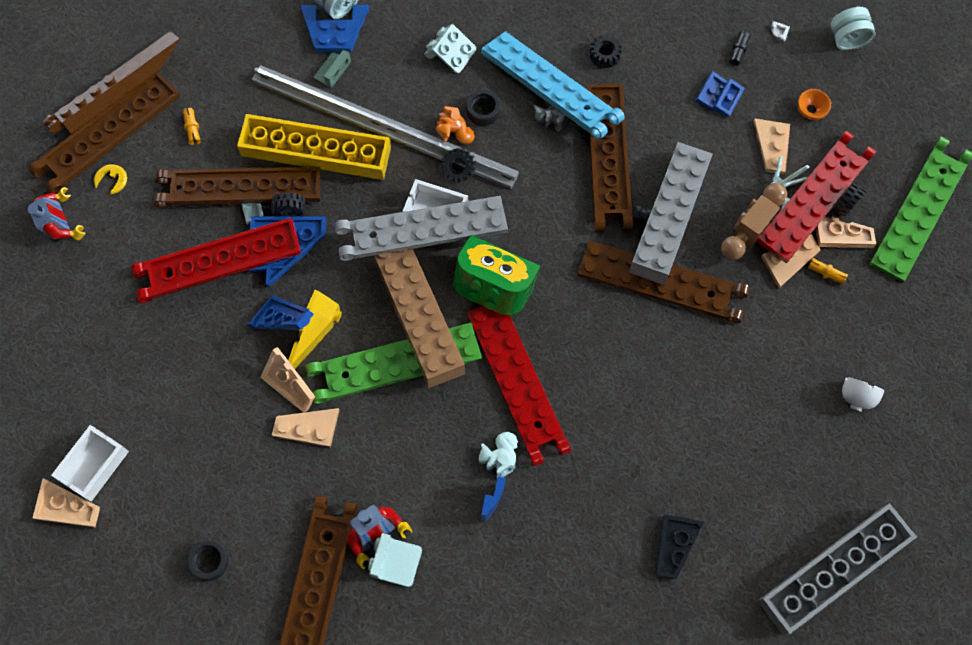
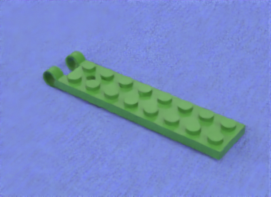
(920, 212)
(382, 366)

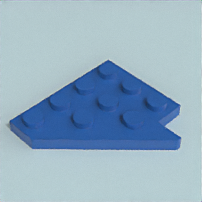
(309, 231)

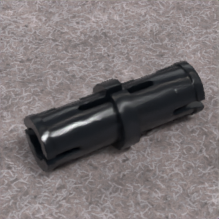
(739, 48)

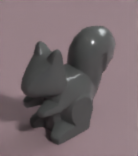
(550, 115)

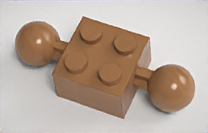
(754, 221)

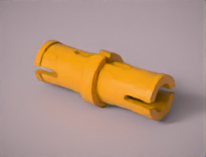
(191, 126)
(827, 271)

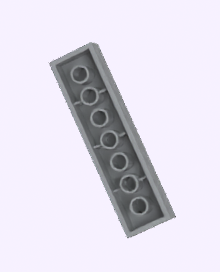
(670, 213)
(836, 569)

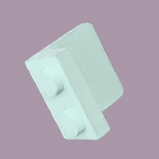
(451, 48)
(395, 561)

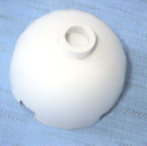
(861, 394)

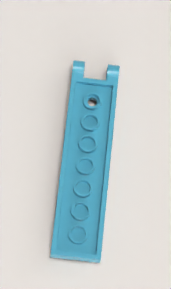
(551, 84)

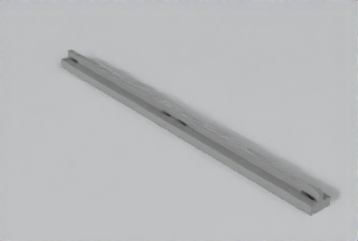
(363, 117)

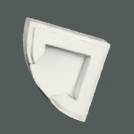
(780, 31)

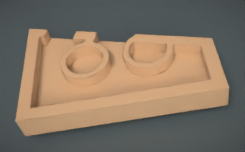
(773, 143)
(840, 234)
(783, 272)
(286, 381)
(307, 427)
(62, 506)

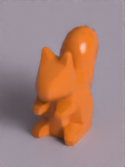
(453, 122)

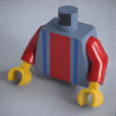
(50, 218)
(370, 526)

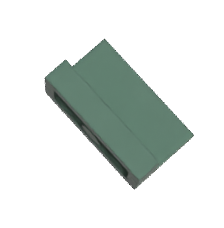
(333, 68)

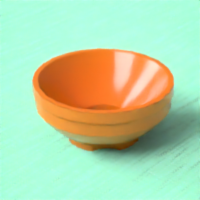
(817, 99)

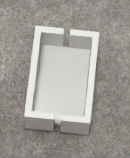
(428, 195)
(90, 463)

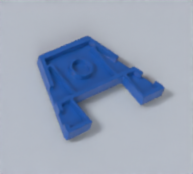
(334, 34)

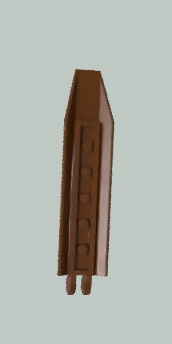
(113, 86)

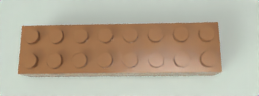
(420, 316)

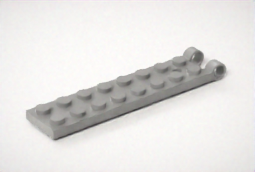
(422, 227)

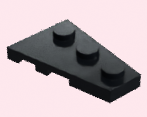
(675, 543)

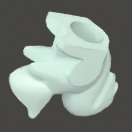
(504, 457)

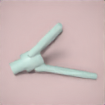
(785, 182)

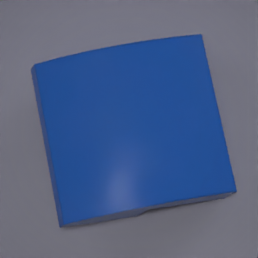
(720, 94)
(492, 502)

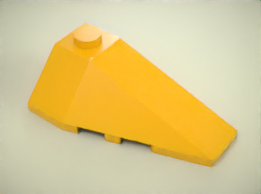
(325, 315)

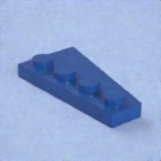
(281, 315)

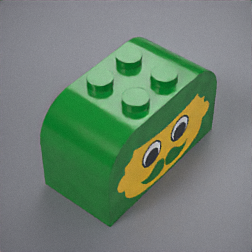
(494, 277)

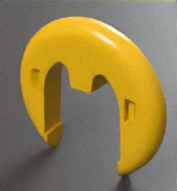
(114, 171)

